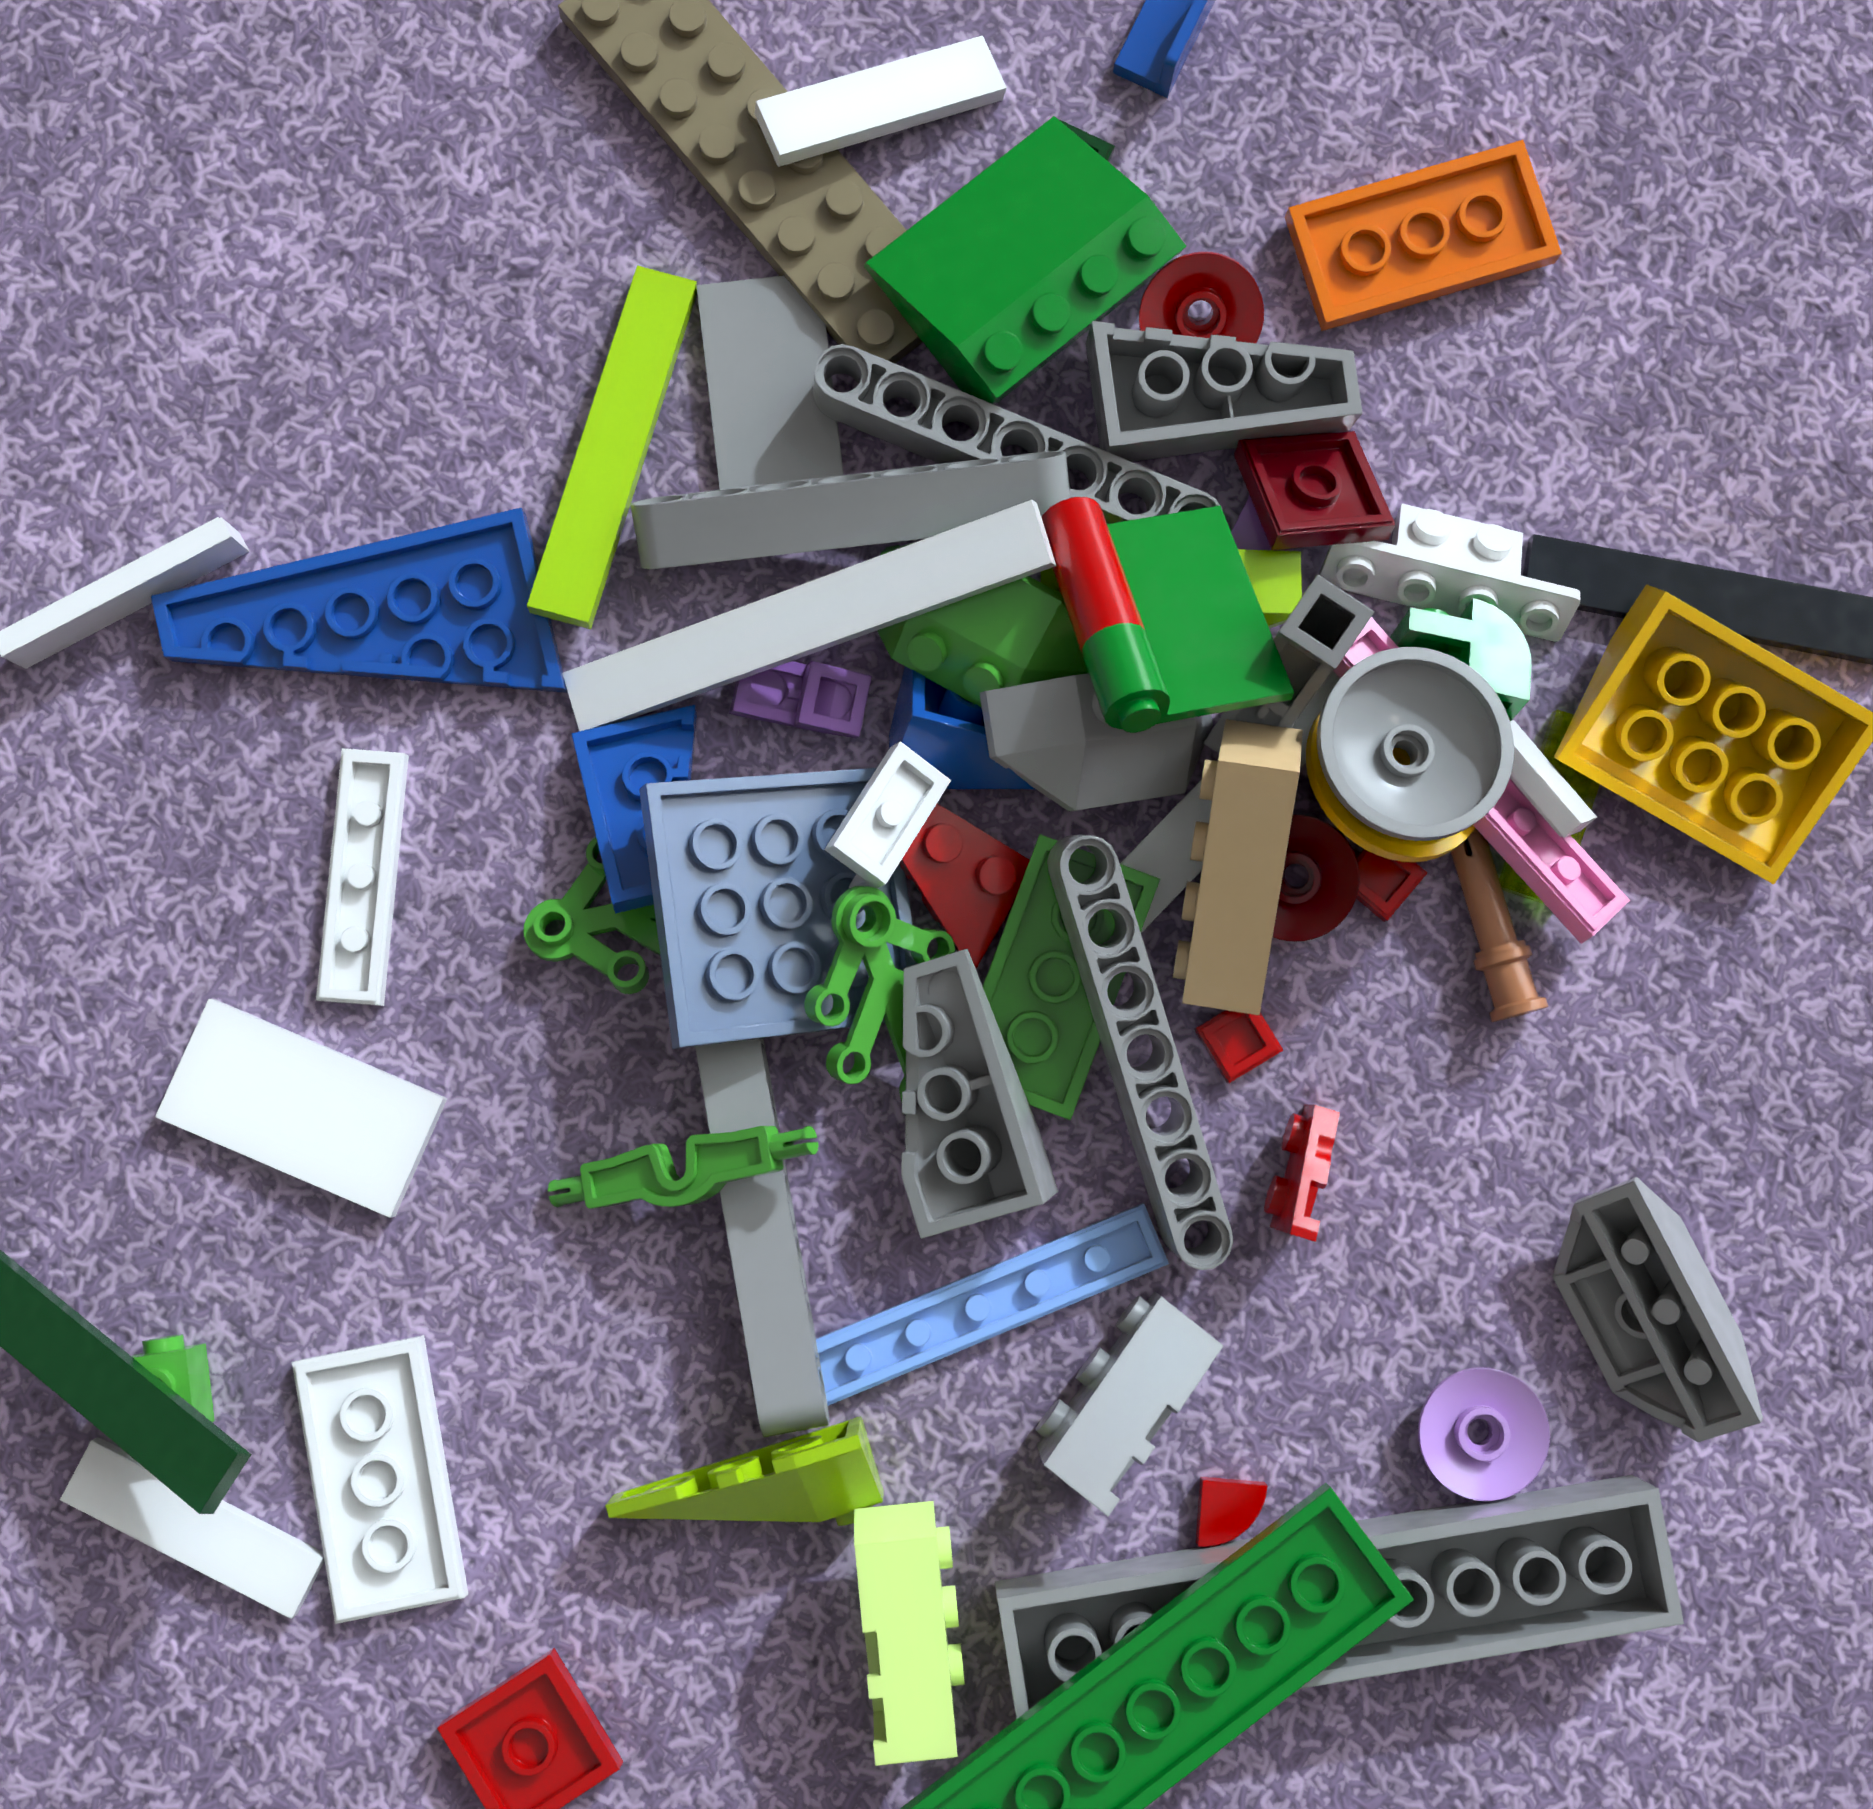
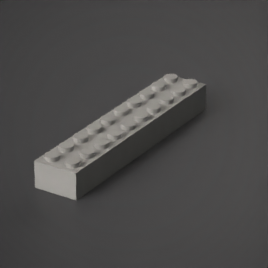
(1480, 1576)

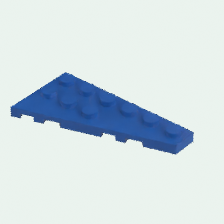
(398, 608)

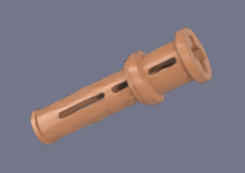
(1501, 954)

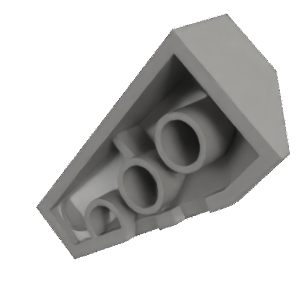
(967, 1118)

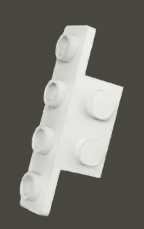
(1445, 565)

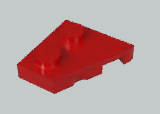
(964, 879)

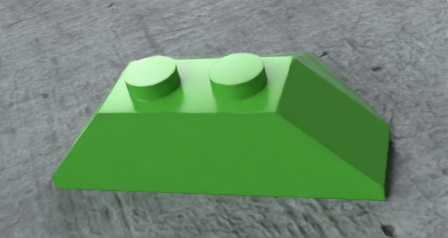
(989, 640)

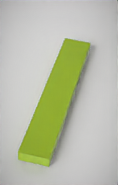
(613, 448)

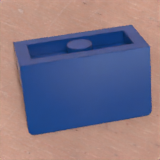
(1161, 42)

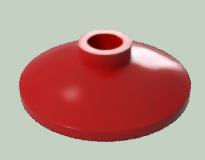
(1208, 277)

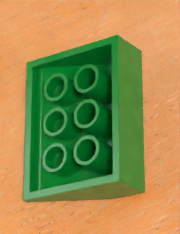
(1024, 260)

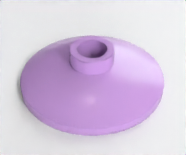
(1515, 1440)

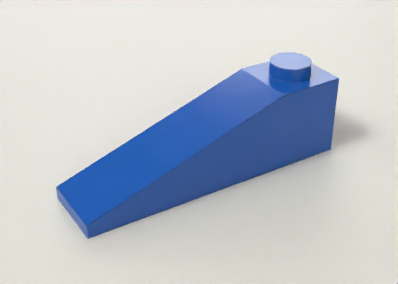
(947, 735)

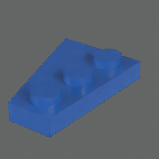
(613, 767)

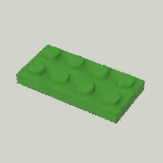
(1039, 987)

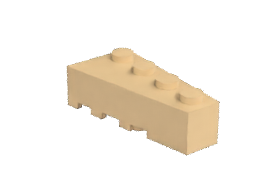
(1241, 868)

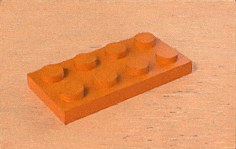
(1422, 235)

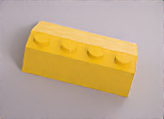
(1714, 734)

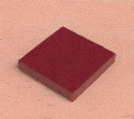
(1313, 490)

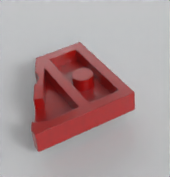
(1310, 1146)

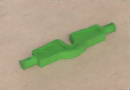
(710, 1164)

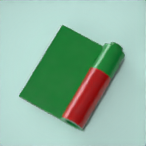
(1163, 614)

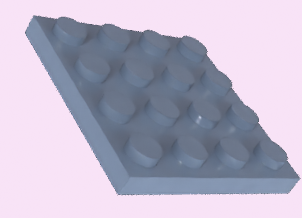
(752, 900)

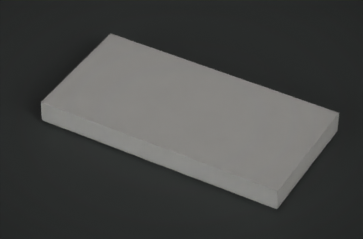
(760, 383)

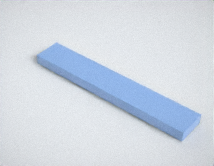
(988, 1303)

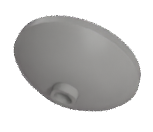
(1445, 723)

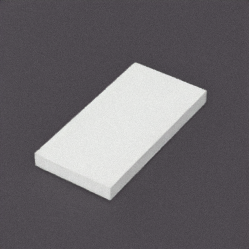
(301, 1108)
(379, 1479)

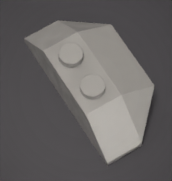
(1068, 752)
(1655, 1313)

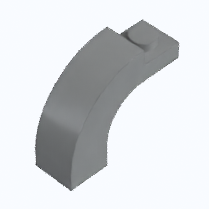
(1310, 648)

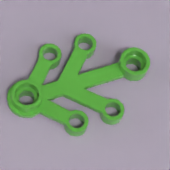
(584, 923)
(885, 984)

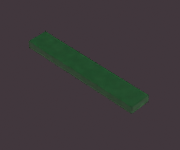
(116, 1392)

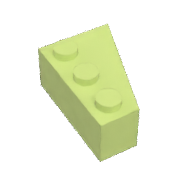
(906, 1631)

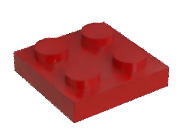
(531, 1740)

